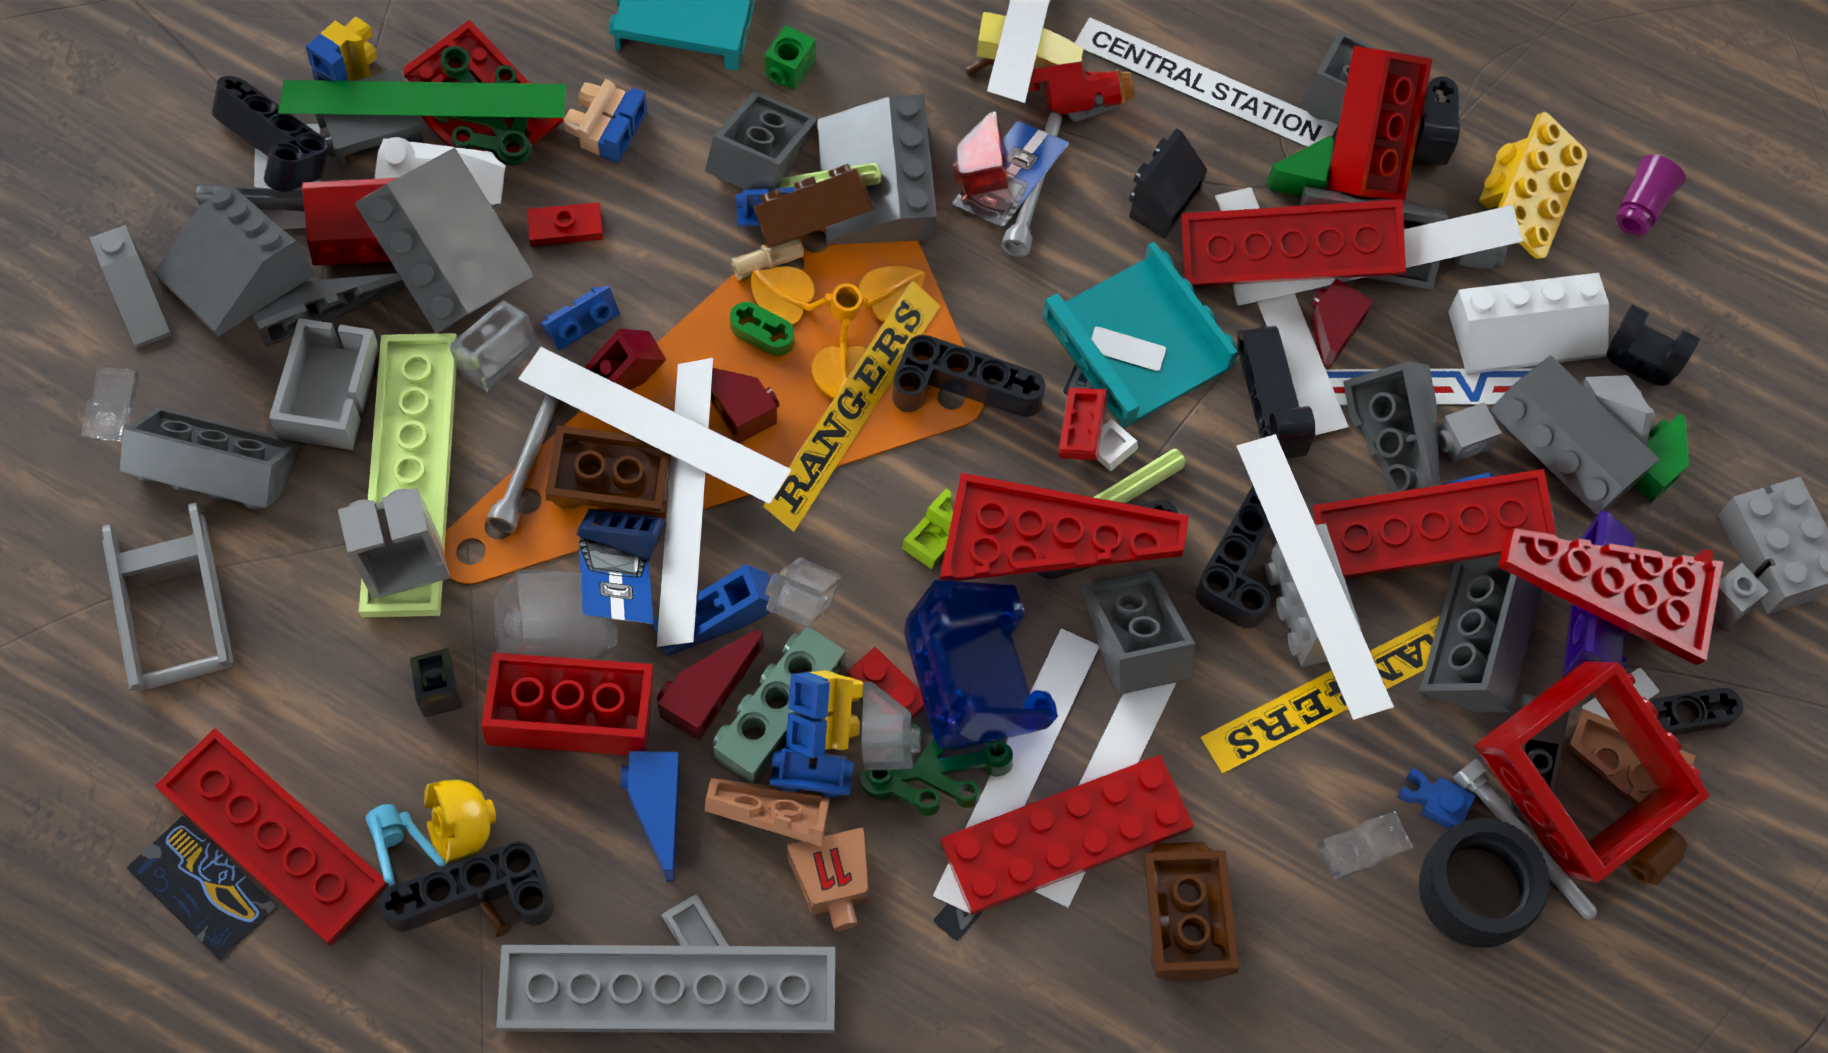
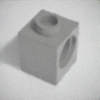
(1468, 433)
(1737, 595)

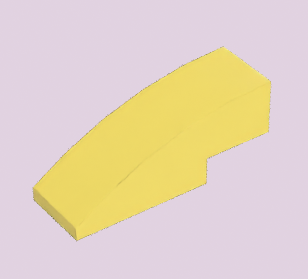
(1051, 50)

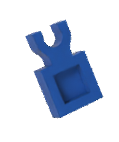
(1442, 801)

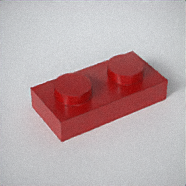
(882, 672)

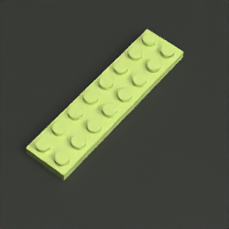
(413, 446)

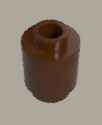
(1658, 857)

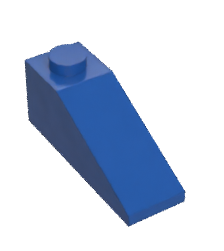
(726, 606)
(654, 796)

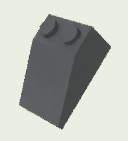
(1329, 84)
(759, 143)
(1139, 632)

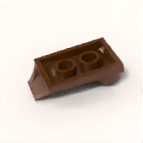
(607, 471)
(1190, 912)

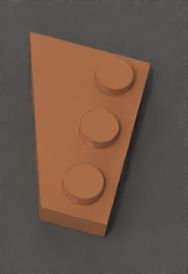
(1608, 754)
(768, 807)

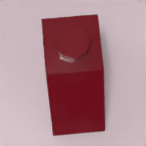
(1337, 318)
(627, 358)
(743, 403)

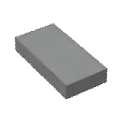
(692, 924)

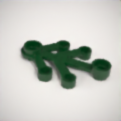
(504, 136)
(933, 772)

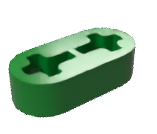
(760, 330)

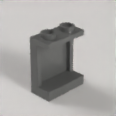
(361, 132)

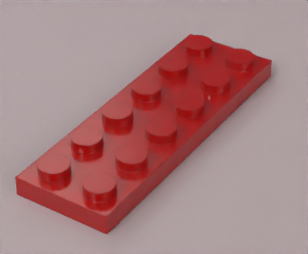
(1294, 243)
(1435, 522)
(1065, 834)
(272, 836)

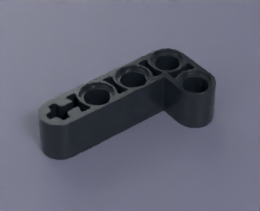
(292, 148)
(968, 383)
(1274, 392)
(1231, 573)
(464, 895)

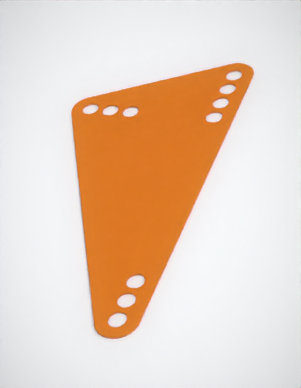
(705, 335)

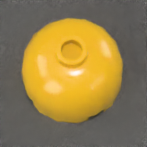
(458, 818)

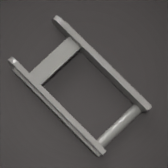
(154, 557)

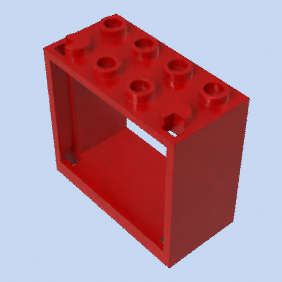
(1655, 748)

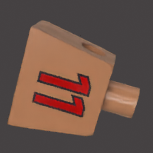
(832, 875)

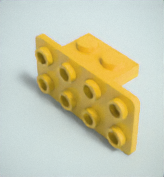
(1537, 180)

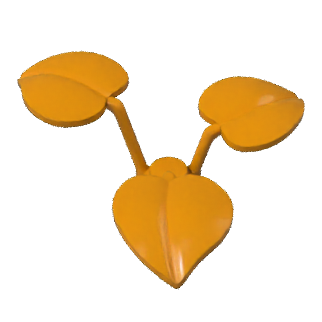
(789, 291)

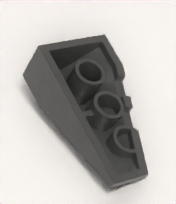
(321, 302)

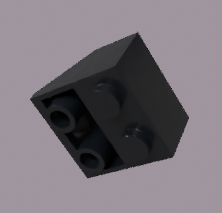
(1167, 184)

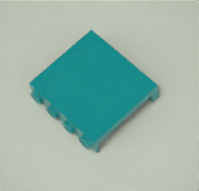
(693, 25)

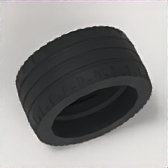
(1511, 847)

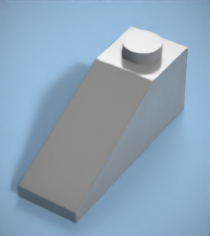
(130, 286)

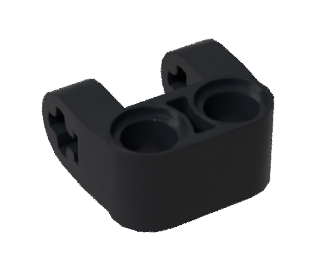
(1439, 123)
(1649, 352)

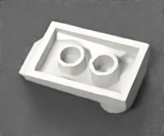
(400, 156)

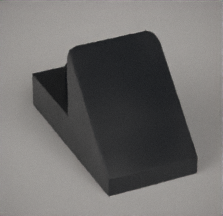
(435, 683)

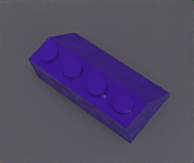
(1589, 635)

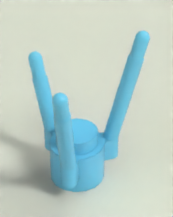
(387, 831)

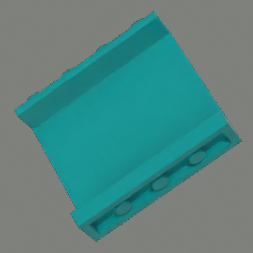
(1154, 306)

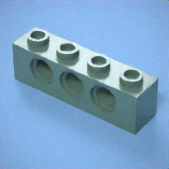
(752, 757)

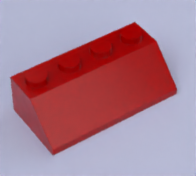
(1379, 123)
(336, 226)
(568, 704)

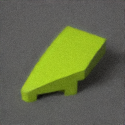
(930, 536)

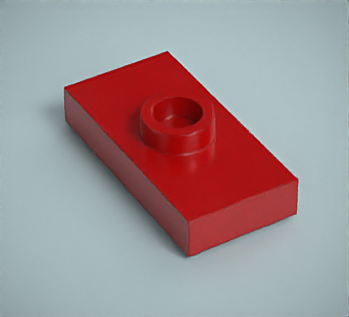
(564, 224)
(1082, 424)

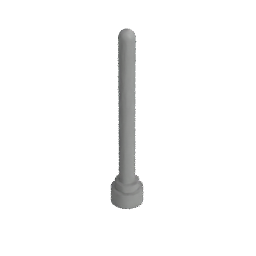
(1018, 237)
(505, 514)
(1474, 780)

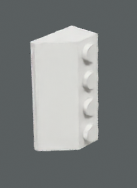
(1531, 321)

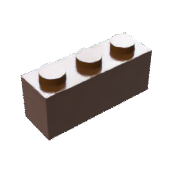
(813, 205)

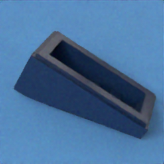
(623, 531)

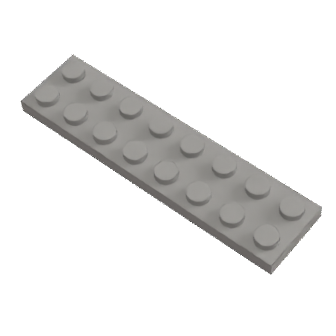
(666, 989)

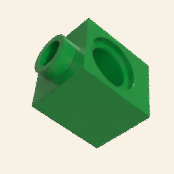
(790, 46)

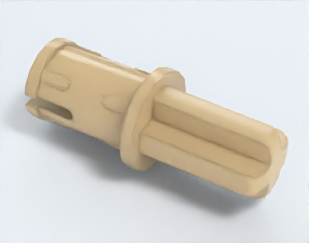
(766, 258)

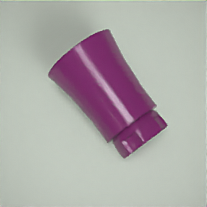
(1649, 193)

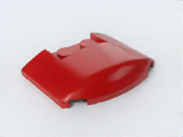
(483, 63)

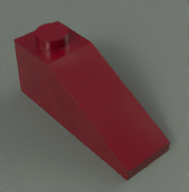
(704, 687)

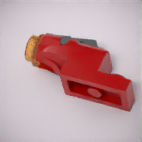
(1079, 94)

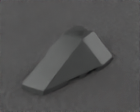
(1399, 423)

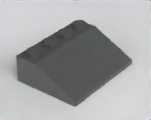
(897, 140)
(444, 239)
(231, 262)

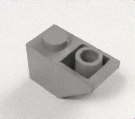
(1623, 401)

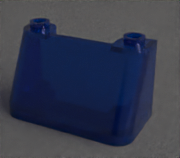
(971, 666)

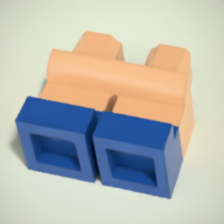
(609, 121)

